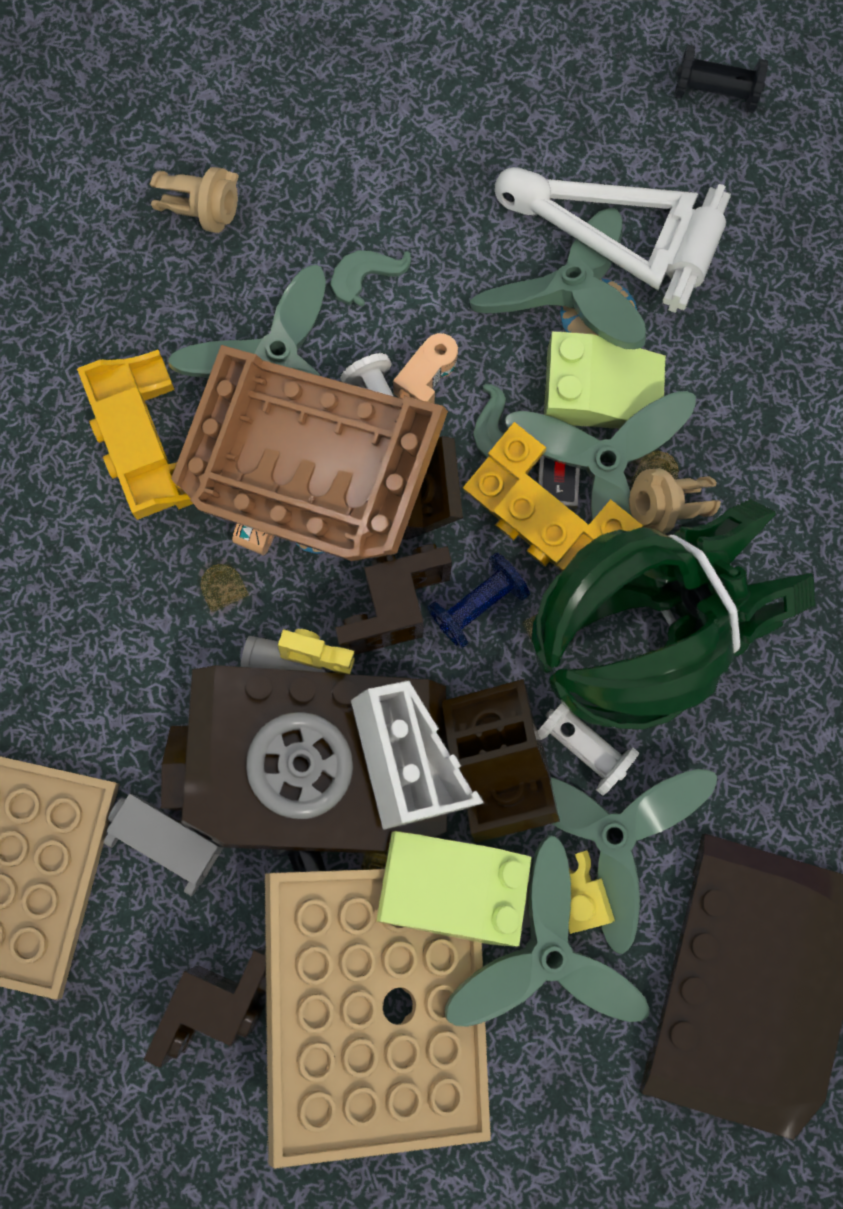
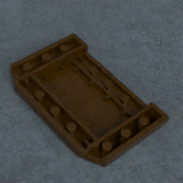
(227, 713)
(753, 991)

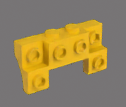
(123, 421)
(529, 509)

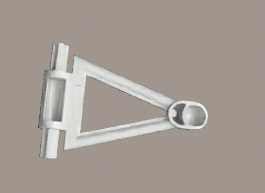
(683, 245)

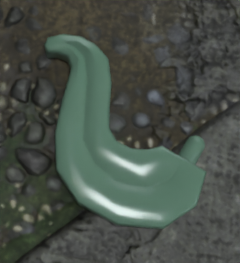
(355, 266)
(486, 429)

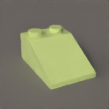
(599, 382)
(454, 889)

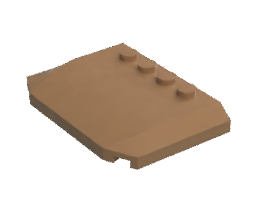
(307, 456)

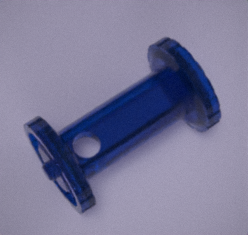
(503, 581)

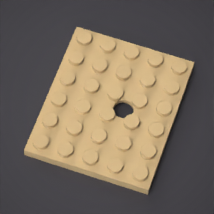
(48, 862)
(335, 1065)

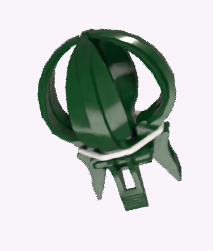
(662, 572)

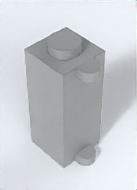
(162, 840)

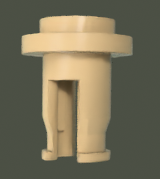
(211, 197)
(660, 500)

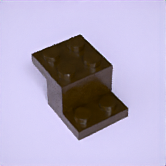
(439, 494)
(394, 599)
(501, 760)
(211, 1006)

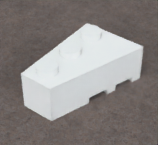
(406, 757)

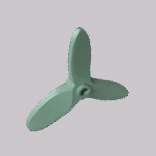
(577, 287)
(290, 328)
(633, 441)
(647, 815)
(519, 974)

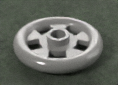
(268, 786)

